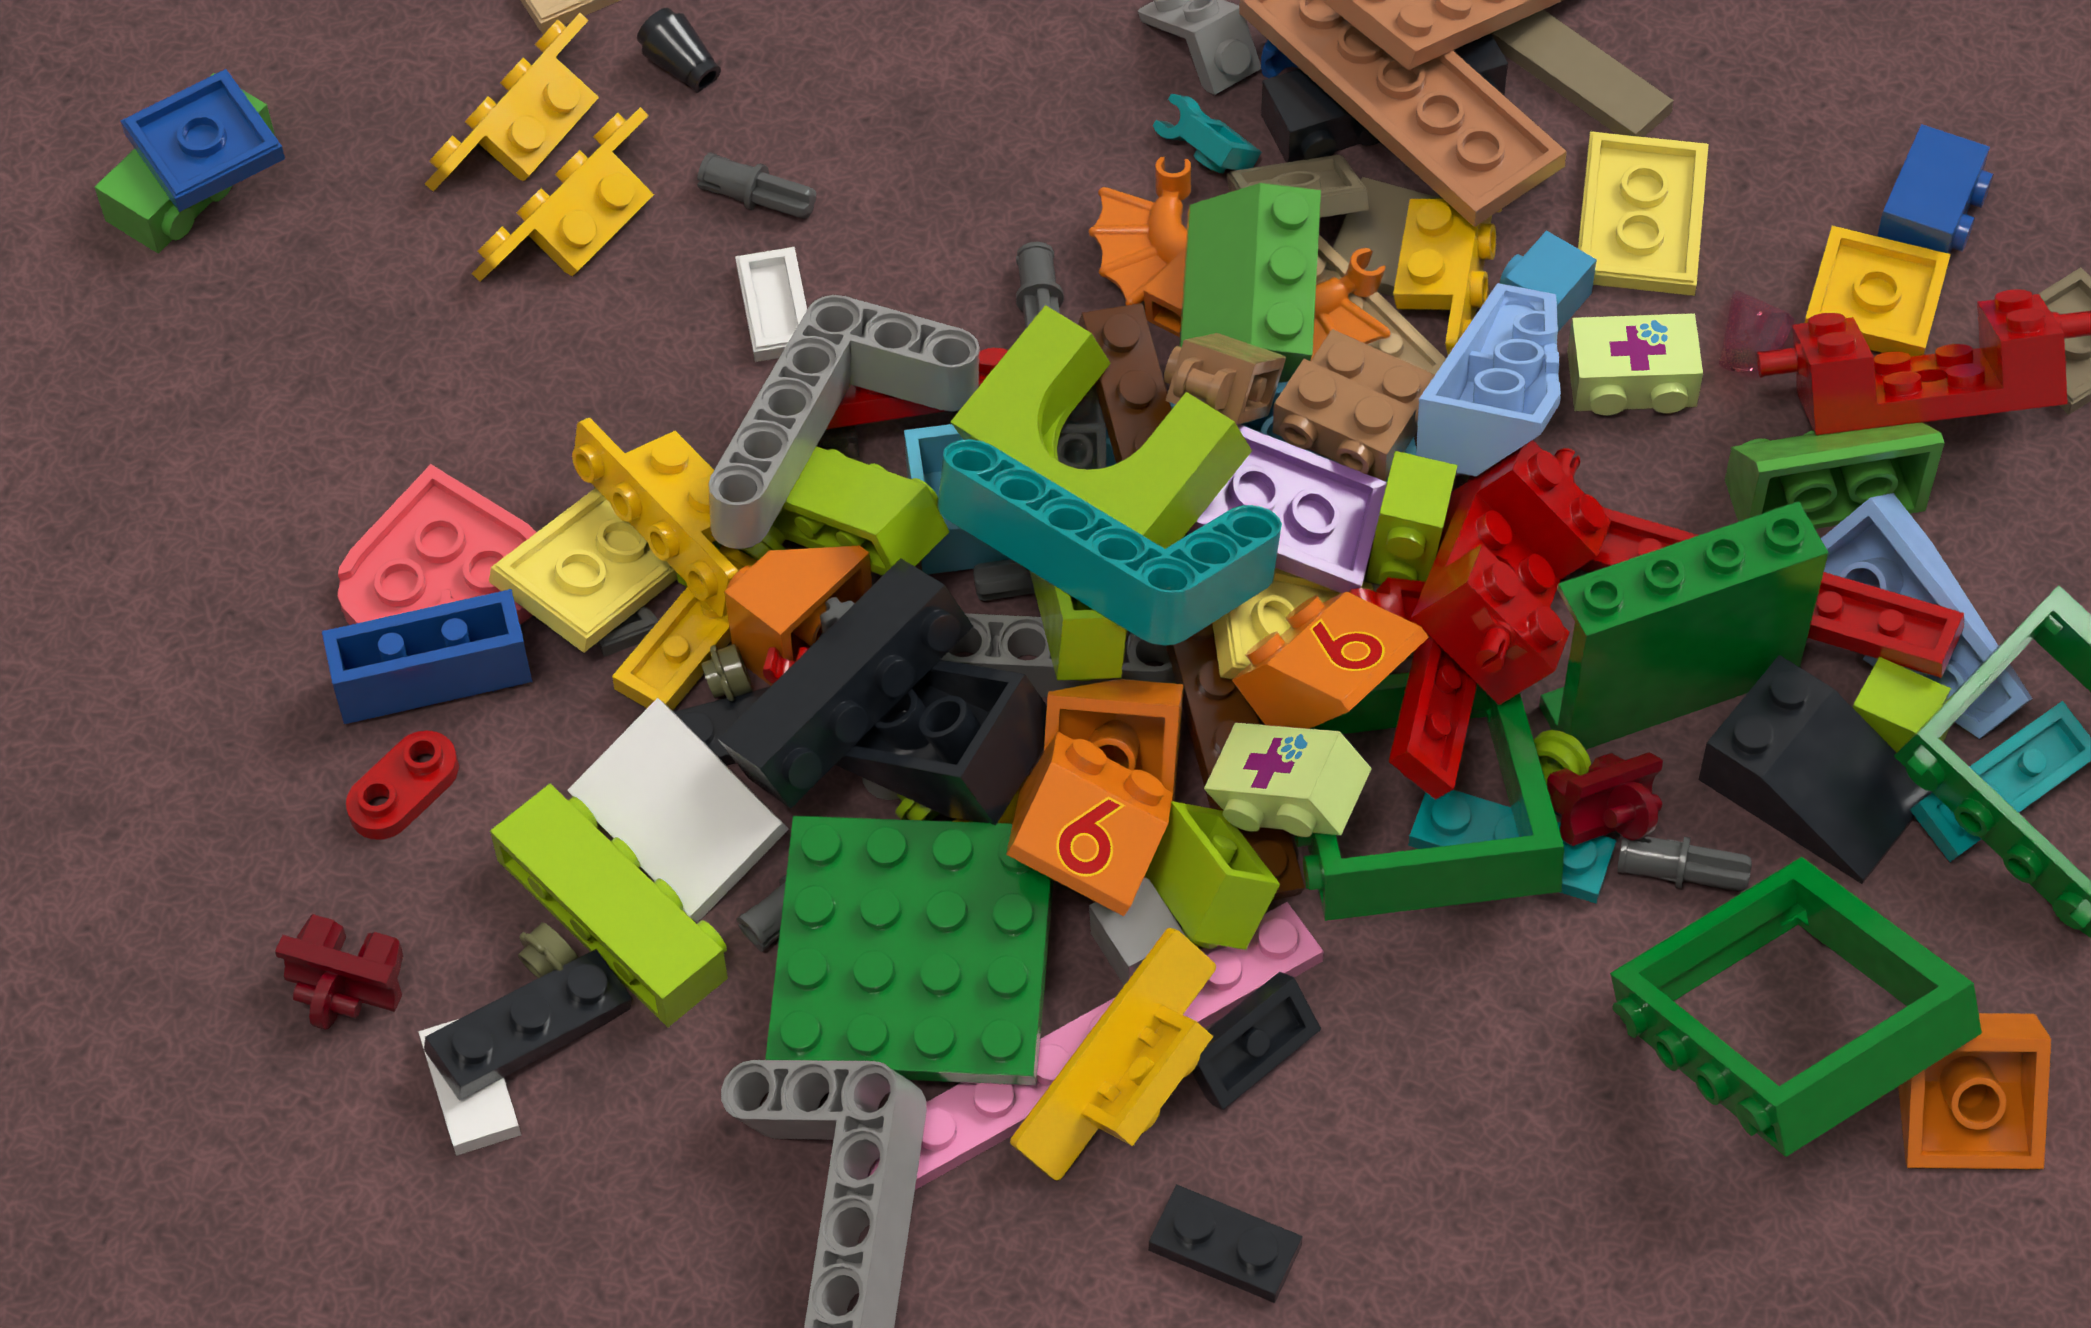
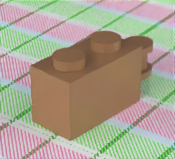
(1225, 375)

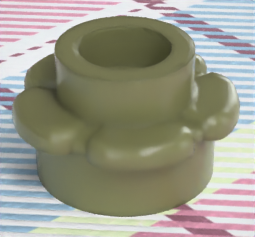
(727, 673)
(545, 951)

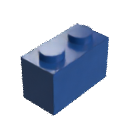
(1936, 191)

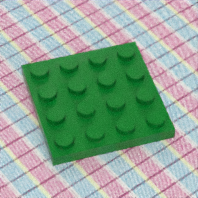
(911, 950)

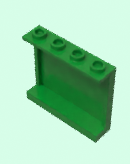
(1686, 625)

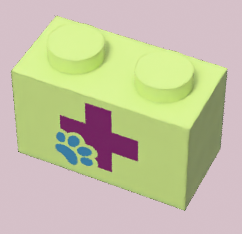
(1634, 363)
(1287, 779)

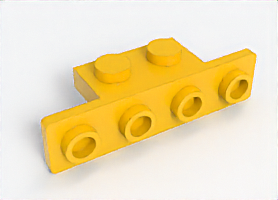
(530, 118)
(583, 212)
(1444, 263)
(665, 498)
(1125, 1061)

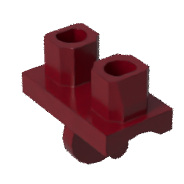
(1607, 798)
(338, 980)

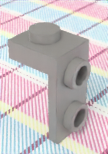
(1215, 37)

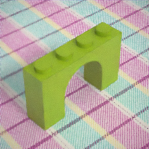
(1156, 488)

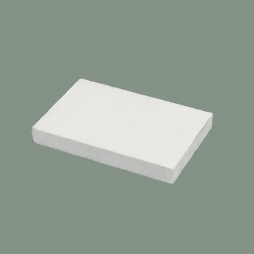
(678, 809)

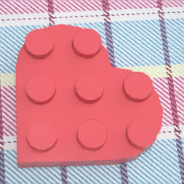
(428, 551)

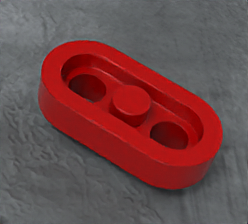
(405, 783)

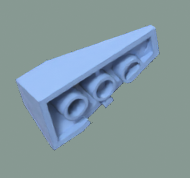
(1494, 384)
(1890, 551)

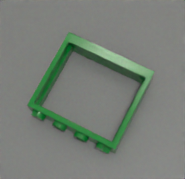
(1978, 805)
(1452, 872)
(1935, 1023)

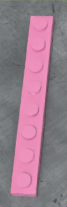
(984, 1114)

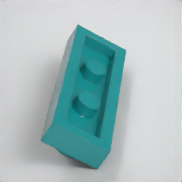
(2018, 771)
(1470, 819)

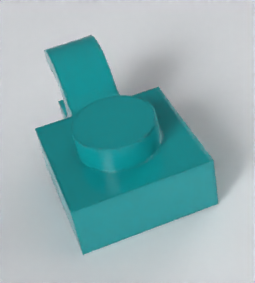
(1215, 142)

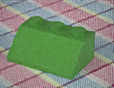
(1254, 269)
(1834, 471)

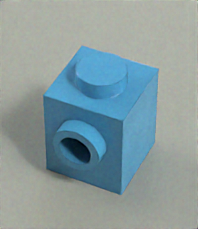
(1555, 269)

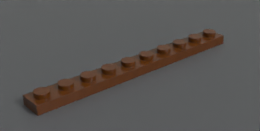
(1132, 408)

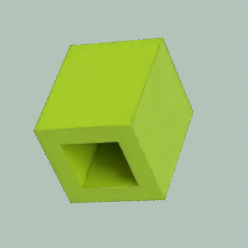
(1898, 702)

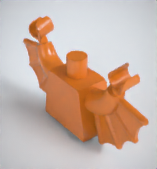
(1146, 259)

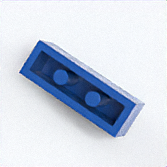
(426, 656)

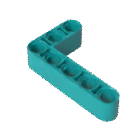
(1101, 561)

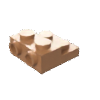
(1352, 405)

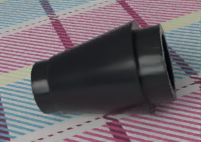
(677, 48)

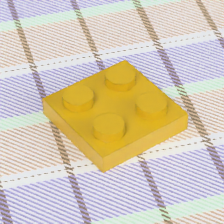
(1882, 285)

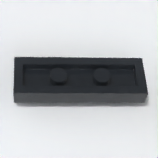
(527, 1024)

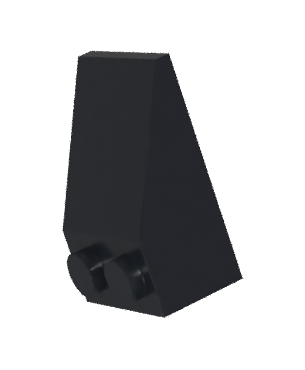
(956, 741)
(1812, 770)

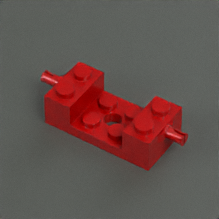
(1851, 390)
(1502, 564)

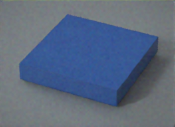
(202, 140)

